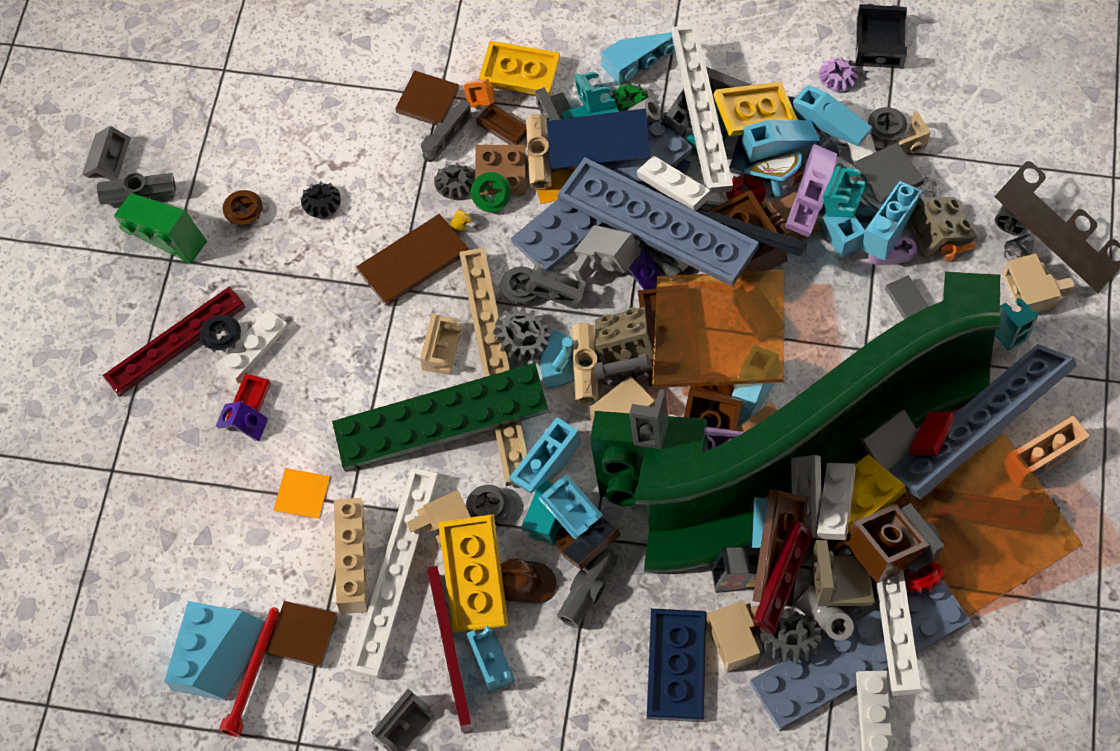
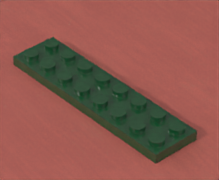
(440, 417)

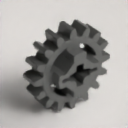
(521, 333)
(793, 638)

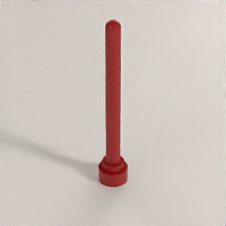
(232, 724)

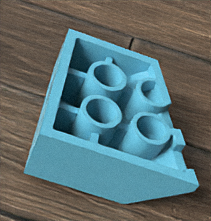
(212, 650)

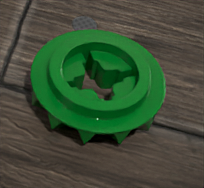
(630, 90)
(481, 184)

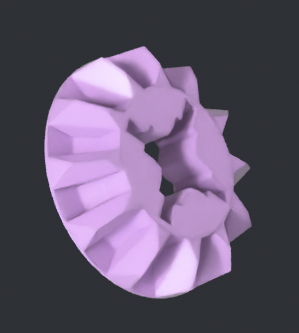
(834, 81)

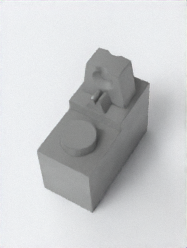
(604, 250)

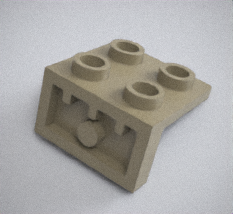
(939, 221)
(623, 336)
(840, 579)

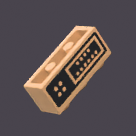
(1054, 446)

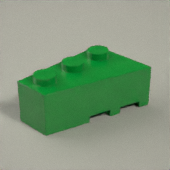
(161, 226)

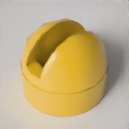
(459, 220)

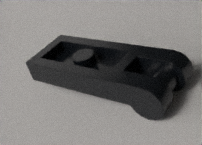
(680, 110)

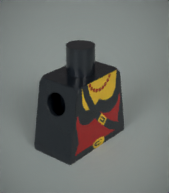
(735, 569)

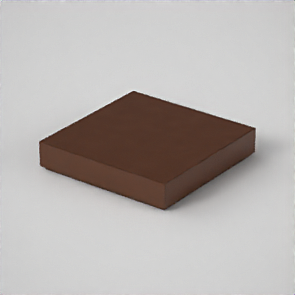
(427, 98)
(302, 634)

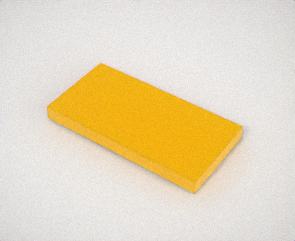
(473, 573)

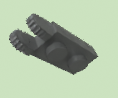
(446, 131)

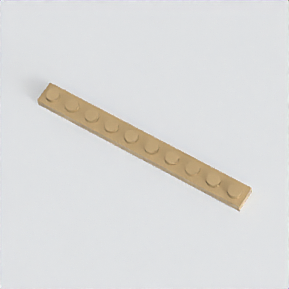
(493, 361)

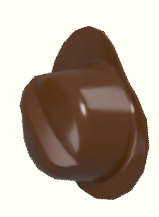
(527, 581)

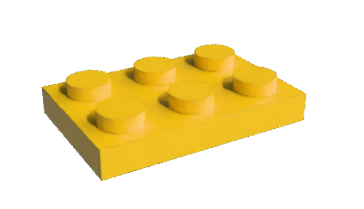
(519, 67)
(752, 105)
(872, 489)

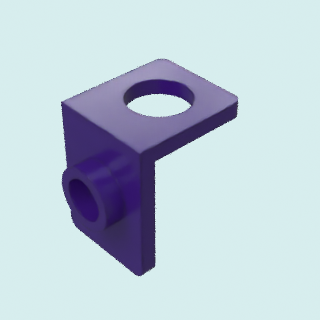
(645, 271)
(243, 419)

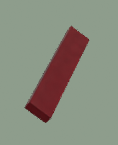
(170, 342)
(449, 650)

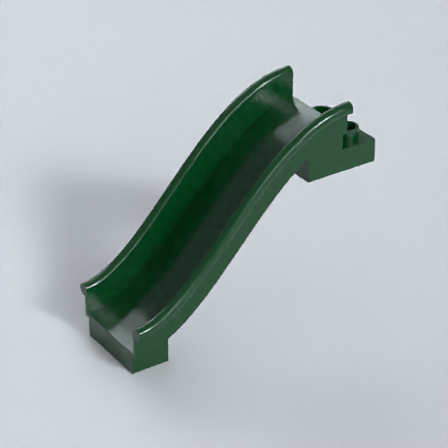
(706, 497)

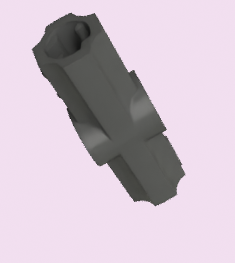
(148, 187)
(587, 588)

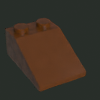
(748, 210)

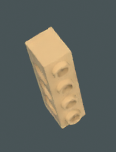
(350, 556)

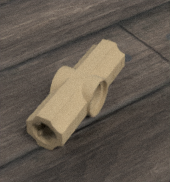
(538, 163)
(584, 377)

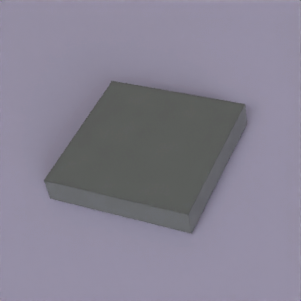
(885, 169)

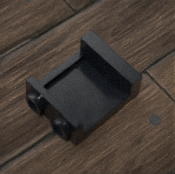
(880, 36)

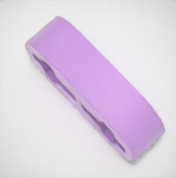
(897, 256)

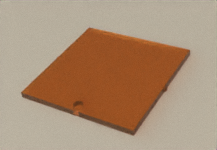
(719, 331)
(994, 525)

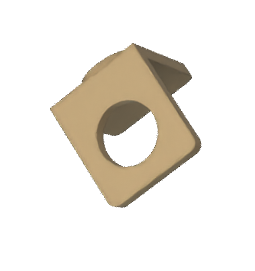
(917, 142)

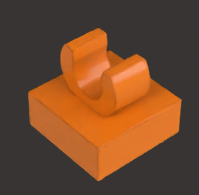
(479, 93)

